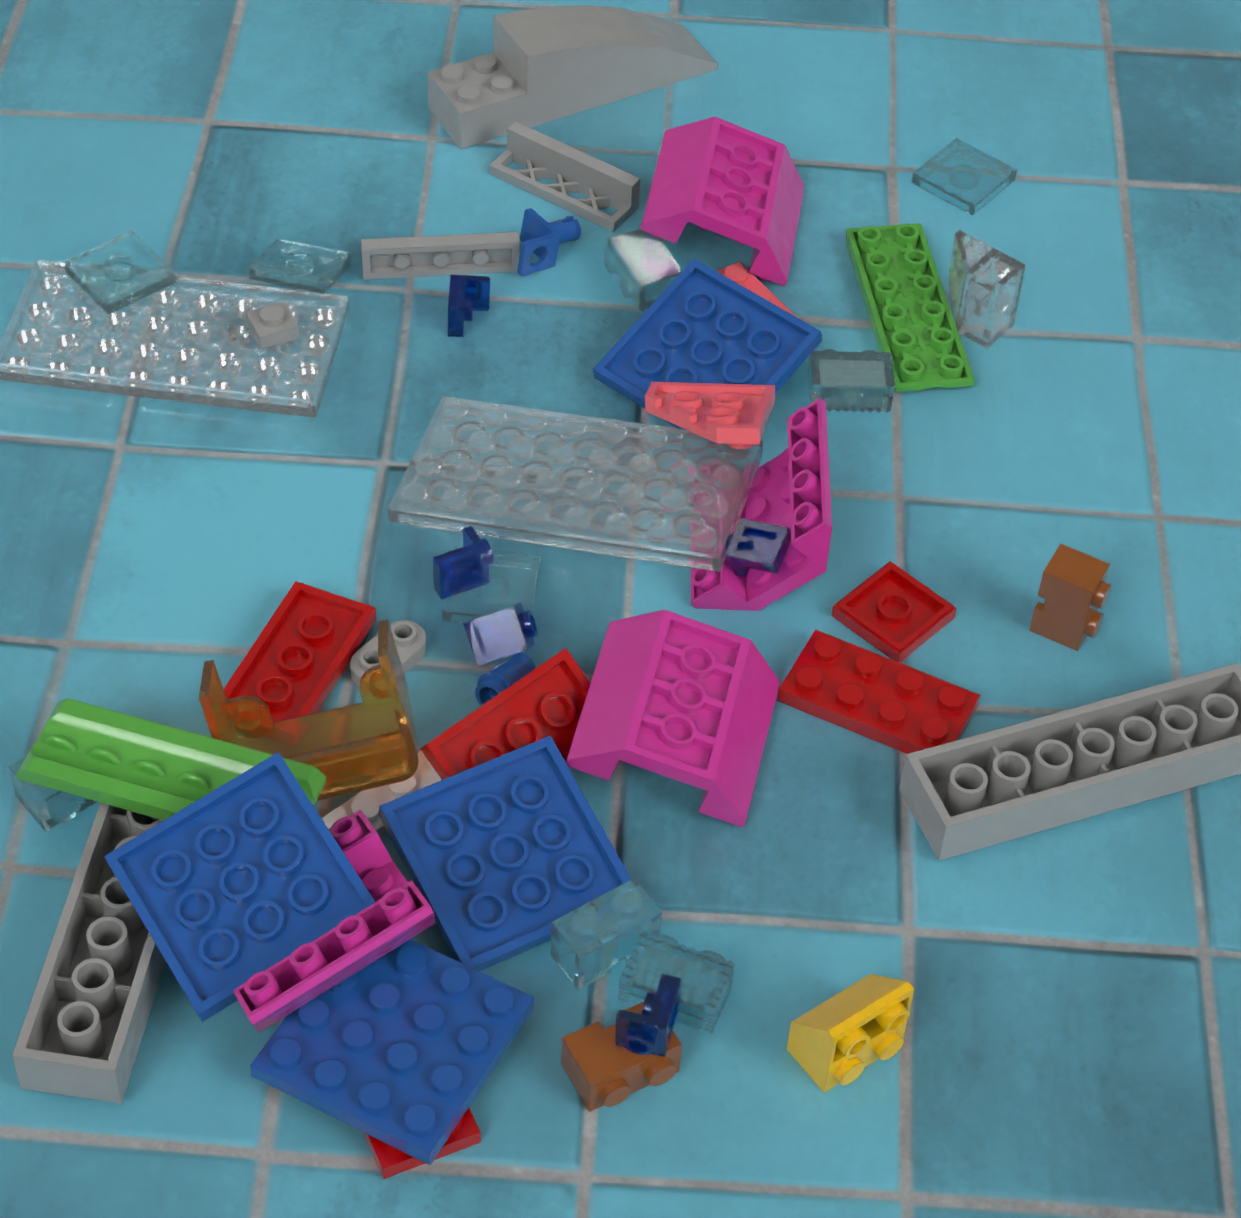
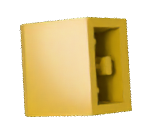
(851, 1030)

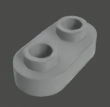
(410, 644)

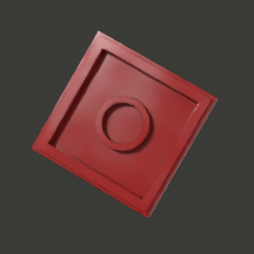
(893, 612)

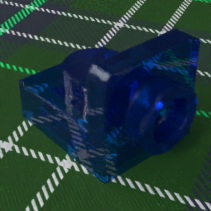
(466, 295)
(757, 546)
(464, 567)
(501, 633)
(653, 1028)

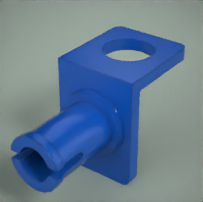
(544, 240)

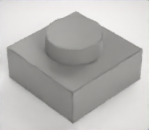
(272, 325)

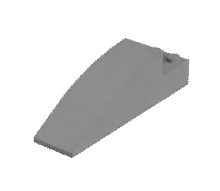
(559, 65)

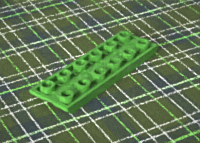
(908, 307)
(139, 761)

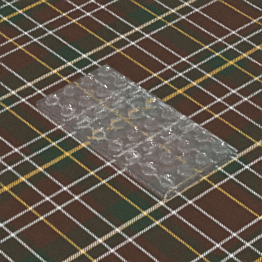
(173, 344)
(576, 483)

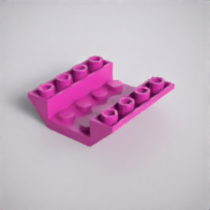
(730, 186)
(787, 493)
(679, 706)
(354, 943)

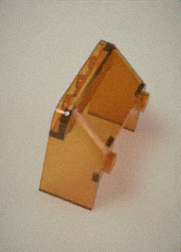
(350, 745)

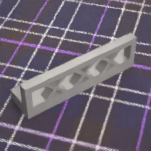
(573, 173)
(440, 255)

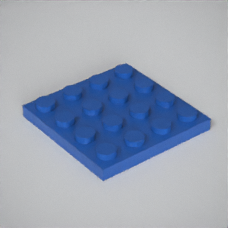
(707, 333)
(503, 852)
(238, 882)
(397, 1046)

